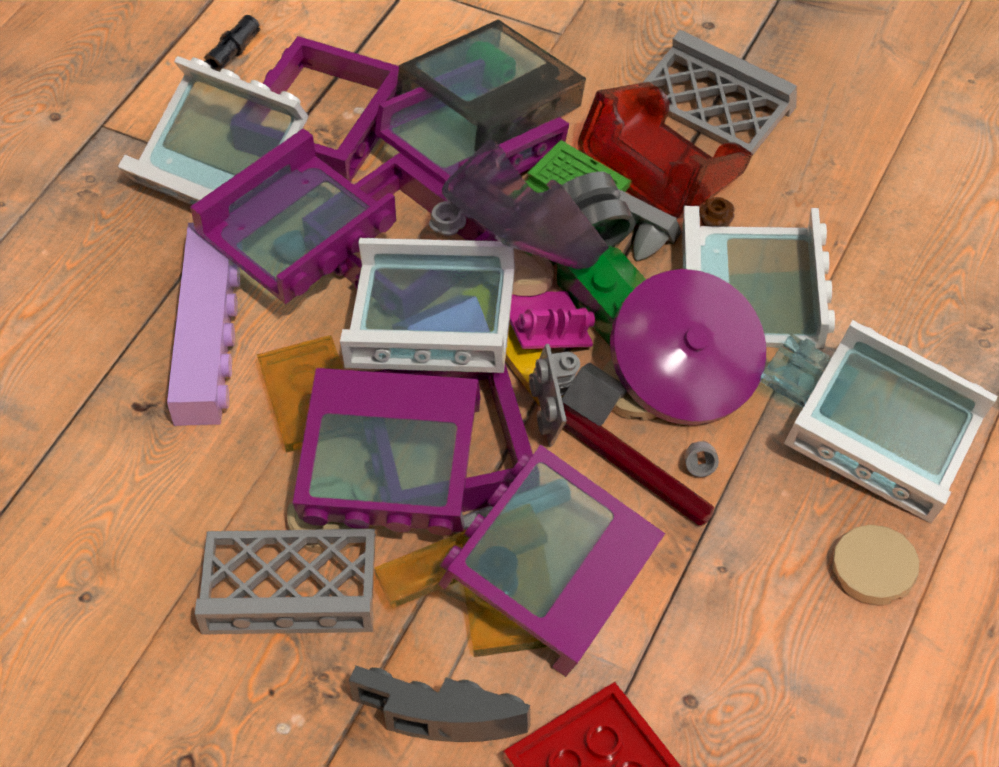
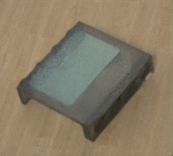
(496, 81)

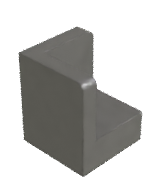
(593, 393)

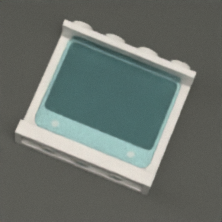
(212, 132)
(773, 269)
(431, 306)
(891, 421)

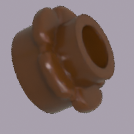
(717, 212)

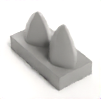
(654, 227)

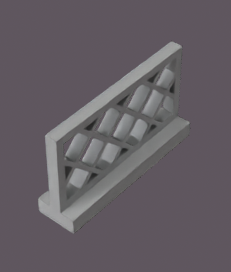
(731, 75)
(283, 613)

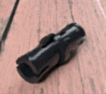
(232, 43)

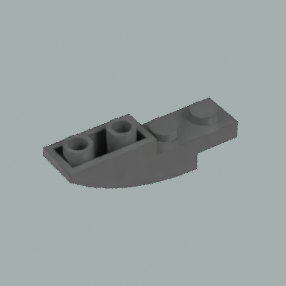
(453, 714)

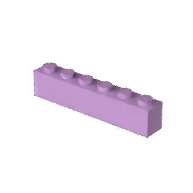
(203, 334)

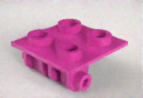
(550, 320)

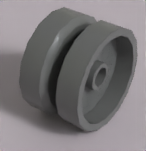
(600, 203)

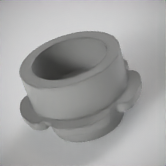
(446, 219)

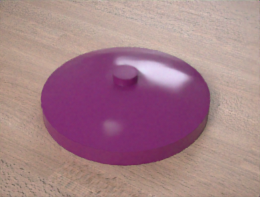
(688, 347)

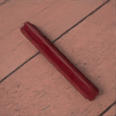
(639, 467)

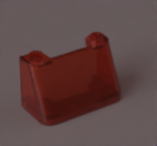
(665, 169)

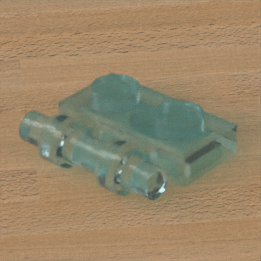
(791, 372)

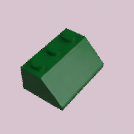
(601, 287)

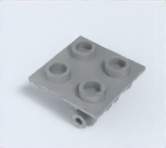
(549, 382)

